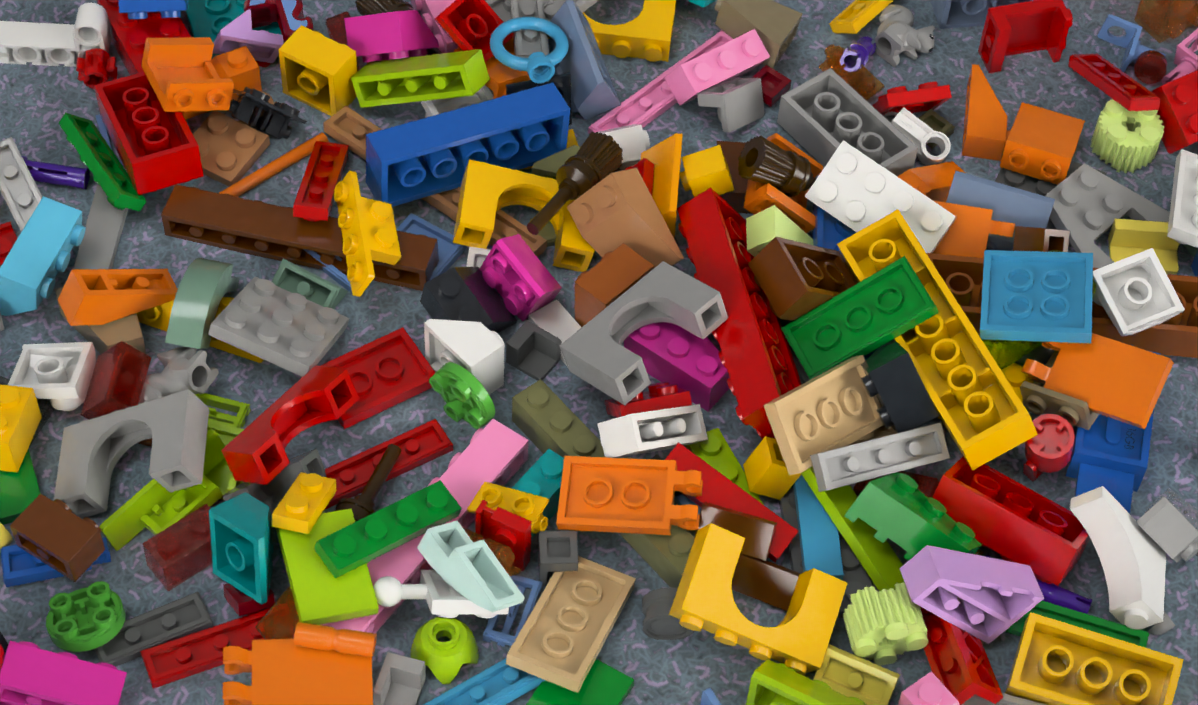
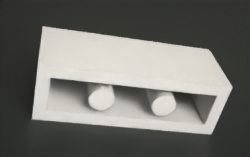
(652, 431)

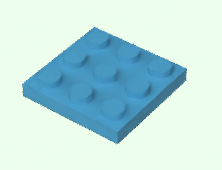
(1037, 296)

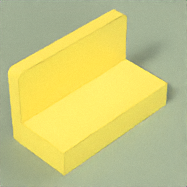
(1135, 236)

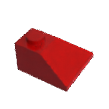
(471, 25)

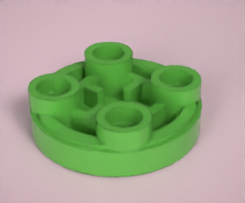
(463, 395)
(85, 617)

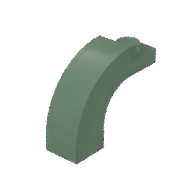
(198, 302)

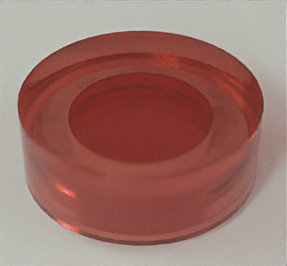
(1150, 67)

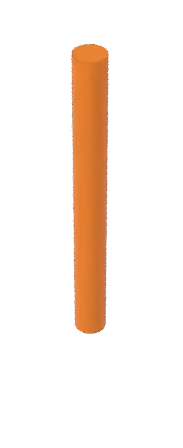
(274, 167)

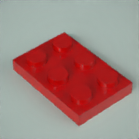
(383, 375)

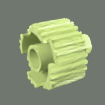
(1126, 137)
(884, 624)

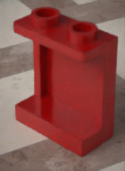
(1024, 29)

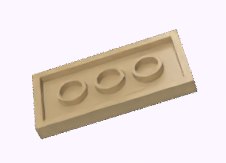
(823, 414)
(571, 623)

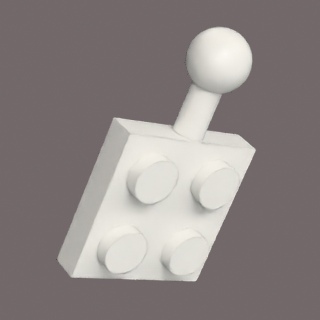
(440, 596)

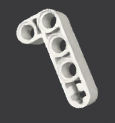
(55, 43)

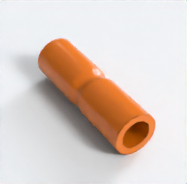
(340, 640)

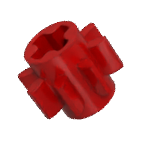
(96, 67)

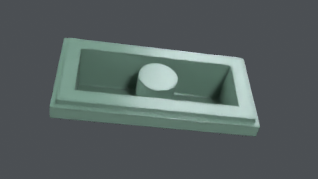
(308, 284)

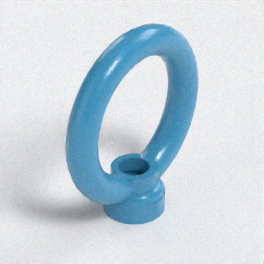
(537, 65)

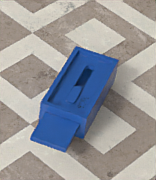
(1111, 457)

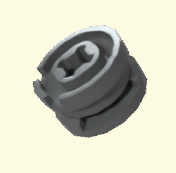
(658, 622)

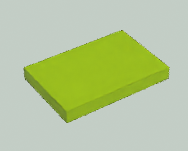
(315, 590)

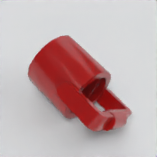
(1050, 448)

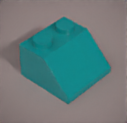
(243, 545)

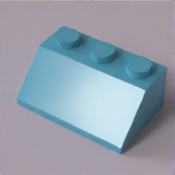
(38, 256)

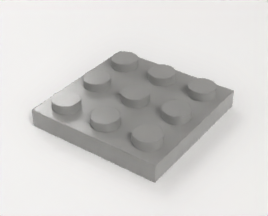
(279, 326)

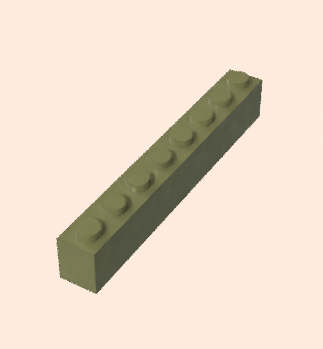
(555, 427)

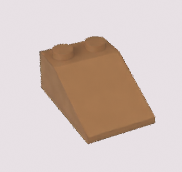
(624, 212)

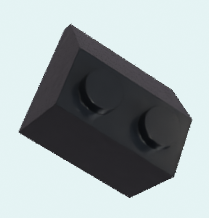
(465, 296)
(898, 388)

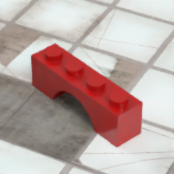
(317, 397)

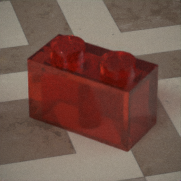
(116, 381)
(180, 549)

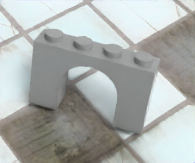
(660, 296)
(95, 445)

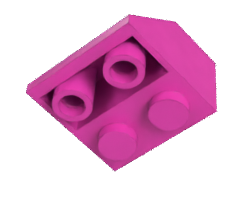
(389, 35)
(519, 277)

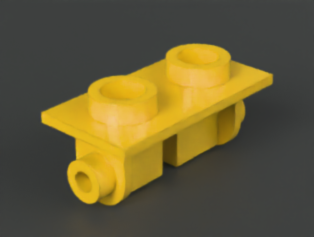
(515, 501)

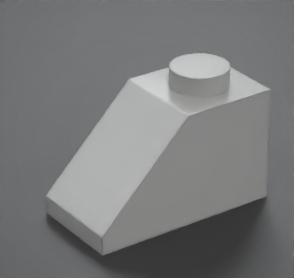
(1170, 530)

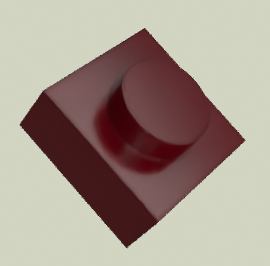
(773, 84)
(244, 604)

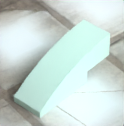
(469, 567)

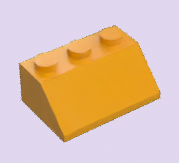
(667, 162)

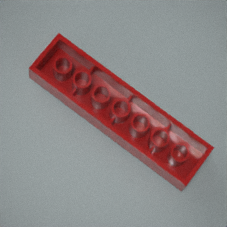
(752, 336)

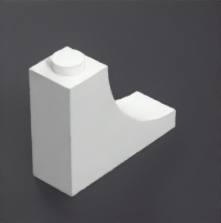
(1129, 558)

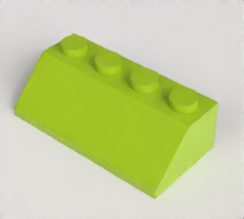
(781, 685)

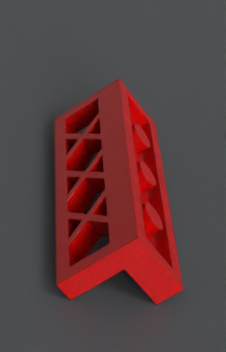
(959, 661)

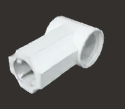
(920, 135)

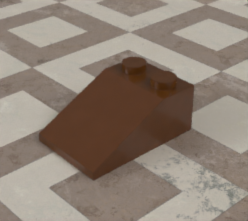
(799, 276)

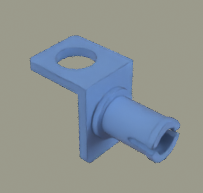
(1129, 40)

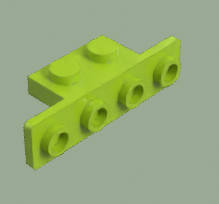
(158, 508)

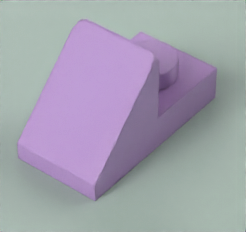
(239, 33)

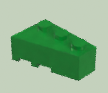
(909, 517)

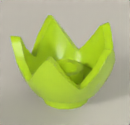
(445, 657)

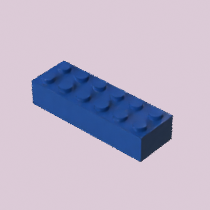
(434, 151)

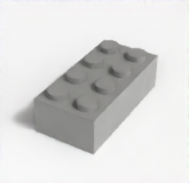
(830, 111)

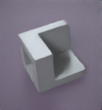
(399, 681)

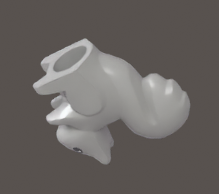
(898, 36)
(182, 371)

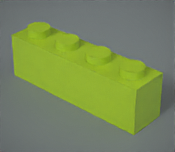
(420, 78)

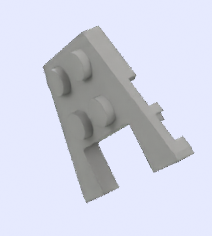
(1090, 203)

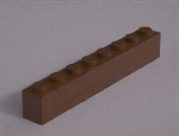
(277, 235)

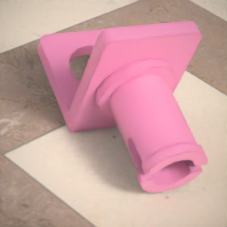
(1184, 58)

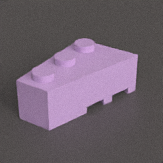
(971, 589)

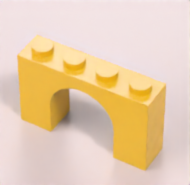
(643, 37)
(492, 187)
(707, 603)

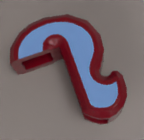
(286, 12)

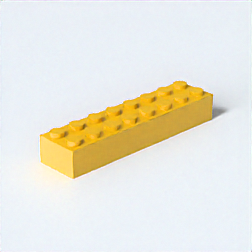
(946, 349)

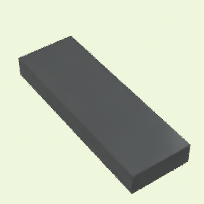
(155, 628)

